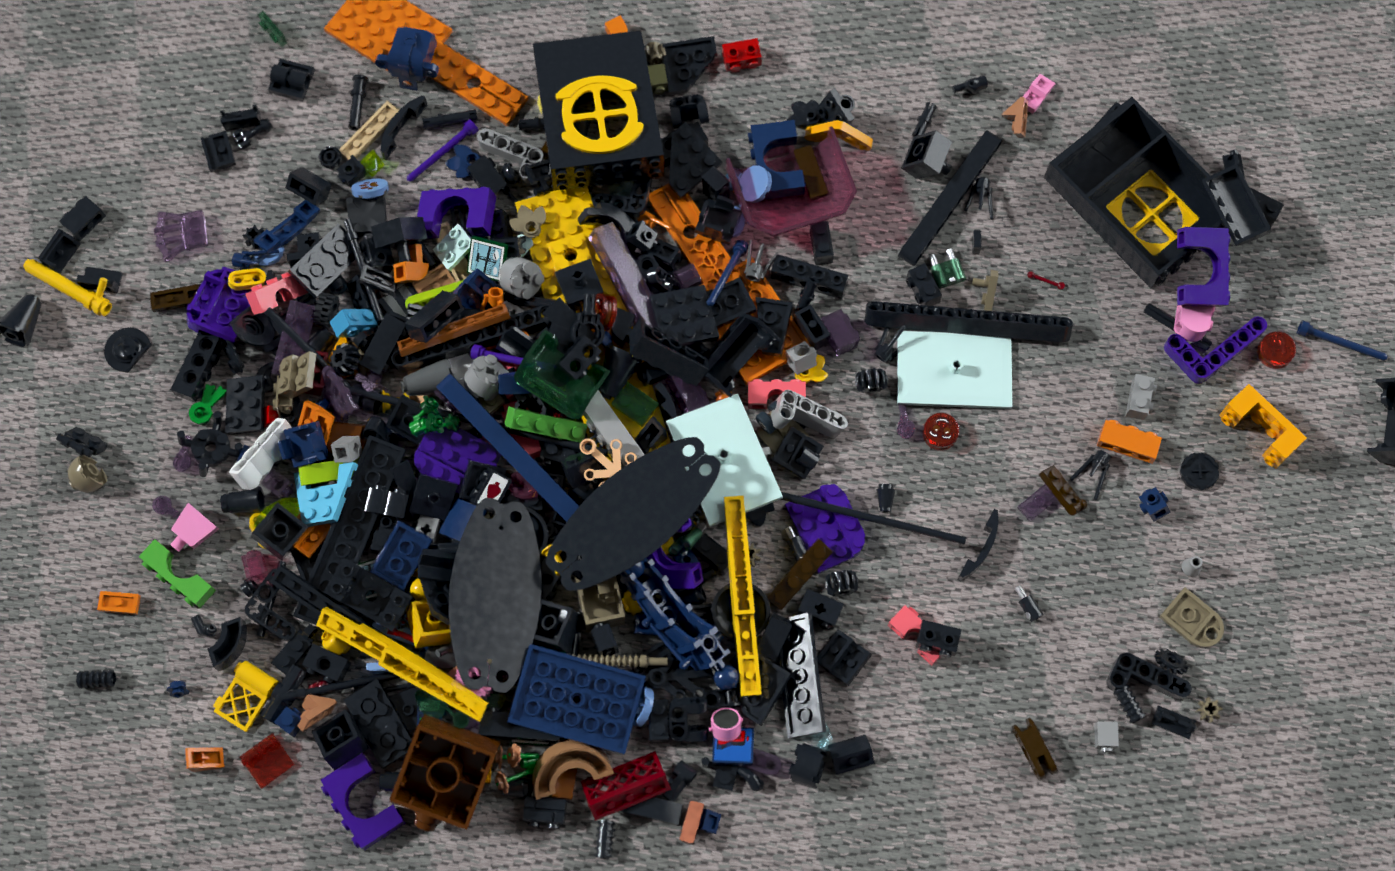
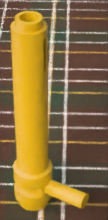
(90, 300)

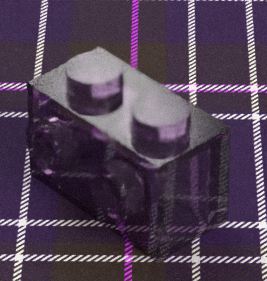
(843, 336)

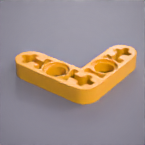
(843, 131)

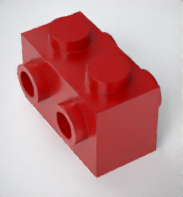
(741, 55)

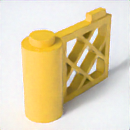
(253, 680)

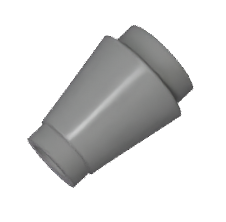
(1189, 568)

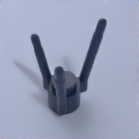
(243, 259)

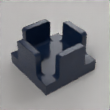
(304, 444)

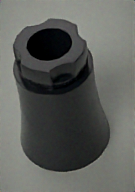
(243, 501)

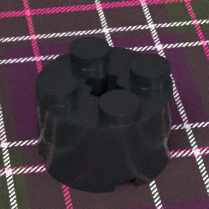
(808, 765)

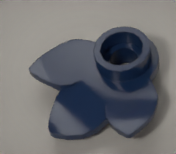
(462, 160)

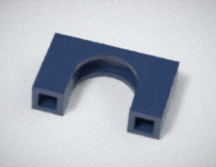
(773, 135)

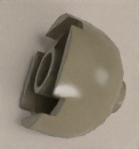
(85, 475)

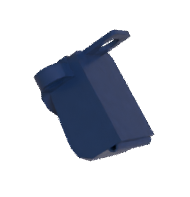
(410, 57)

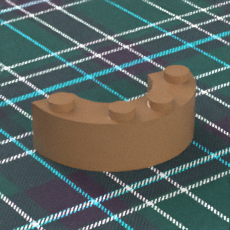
(565, 756)

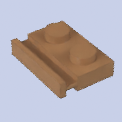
(435, 278)

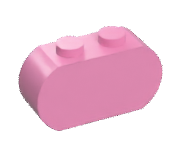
(1193, 322)

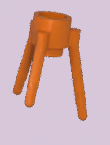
(651, 220)
(494, 297)

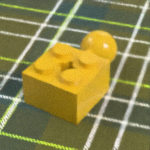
(424, 627)

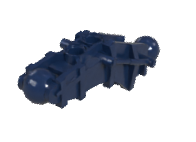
(701, 647)

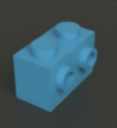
(352, 322)

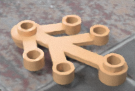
(612, 467)

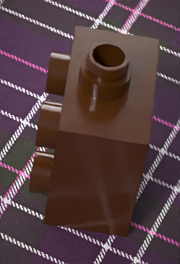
(443, 773)

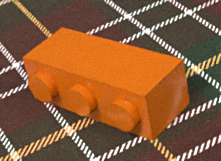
(1129, 441)

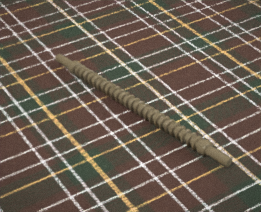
(643, 660)

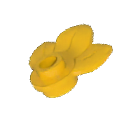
(815, 373)

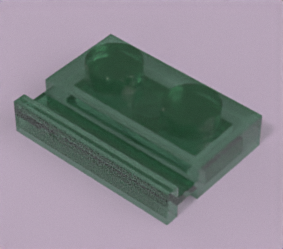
(635, 404)

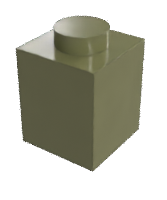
(658, 78)

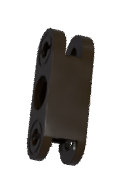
(1034, 749)

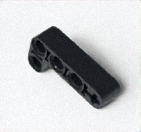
(1150, 680)

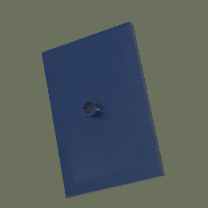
(605, 694)

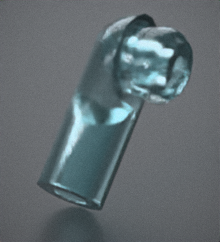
(824, 738)

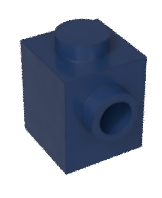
(289, 721)

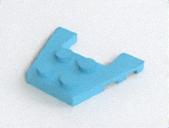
(324, 503)

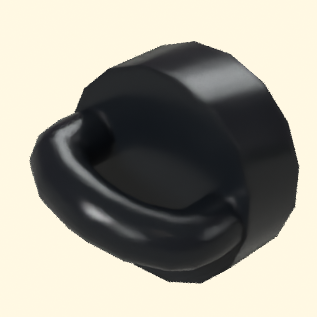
(338, 282)

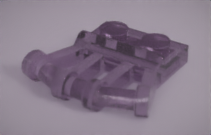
(192, 233)
(337, 395)

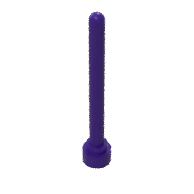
(468, 129)
(479, 350)

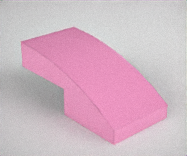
(1038, 92)

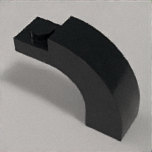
(605, 214)

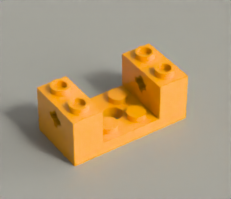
(1263, 413)

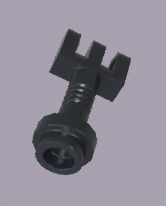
(243, 138)

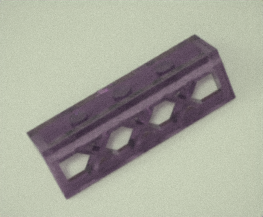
(300, 319)

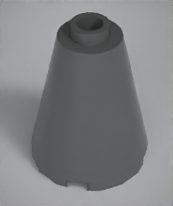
(426, 379)

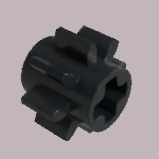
(251, 234)

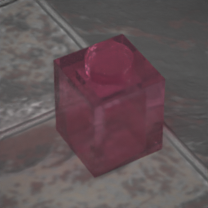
(255, 565)

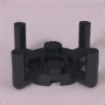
(210, 436)

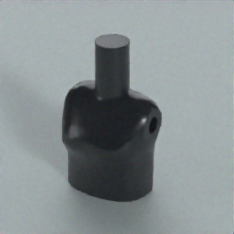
(972, 85)

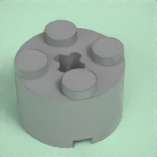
(520, 277)
(482, 377)

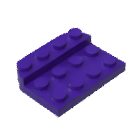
(216, 305)
(448, 454)
(839, 532)

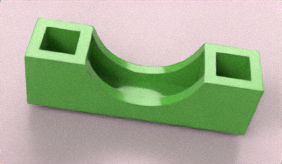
(545, 425)
(160, 559)

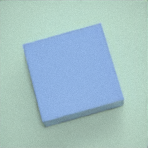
(374, 668)

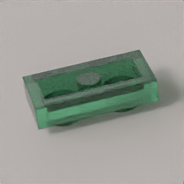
(275, 34)

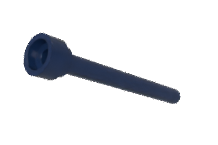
(739, 249)
(1306, 329)

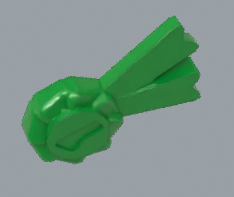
(201, 411)

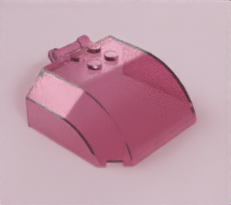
(795, 212)

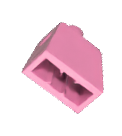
(191, 528)

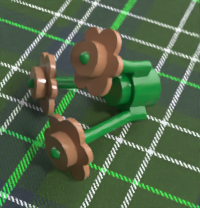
(513, 756)

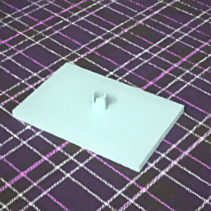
(929, 377)
(743, 471)

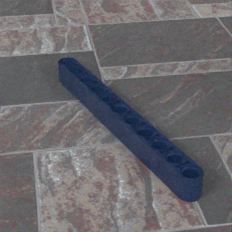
(508, 447)

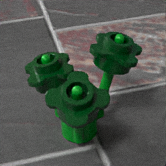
(433, 422)

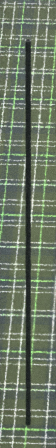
(786, 497)

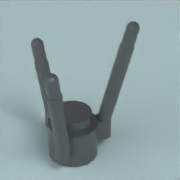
(754, 272)

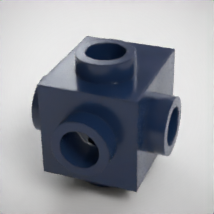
(1154, 504)

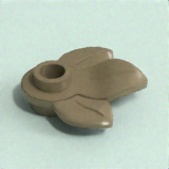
(528, 219)

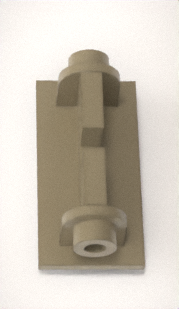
(281, 403)

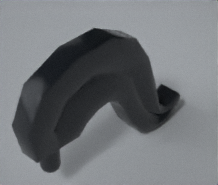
(266, 371)

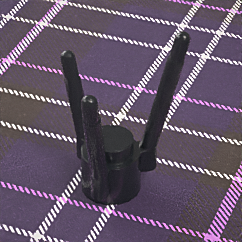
(981, 188)
(884, 352)
(1099, 462)

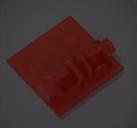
(266, 760)

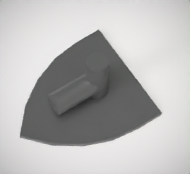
(441, 656)

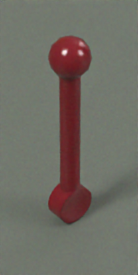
(1060, 286)

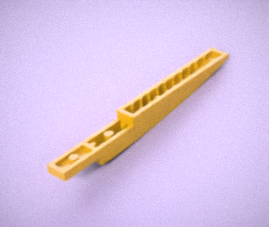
(742, 596)
(403, 663)

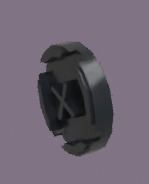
(1199, 471)

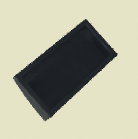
(1236, 205)

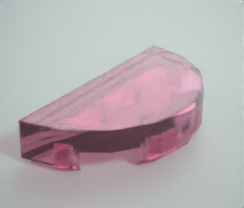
(520, 487)

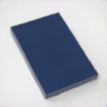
(400, 555)

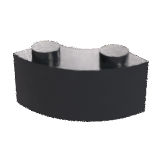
(229, 645)

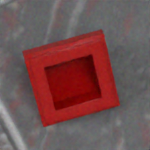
(269, 415)

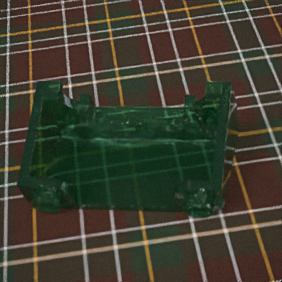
(546, 381)

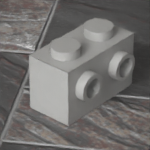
(1140, 397)

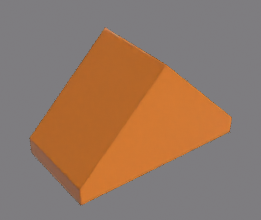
(204, 758)

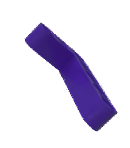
(1219, 353)

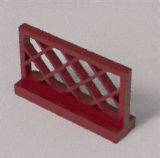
(628, 793)

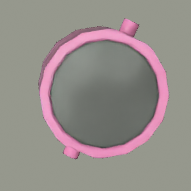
(726, 724)

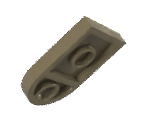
(1192, 619)

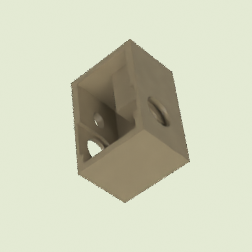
(601, 604)

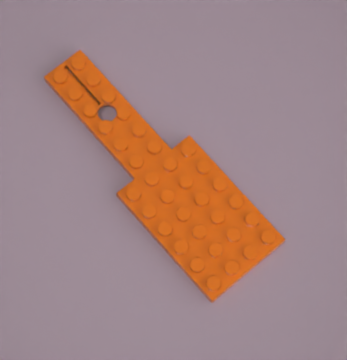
(371, 28)
(710, 262)

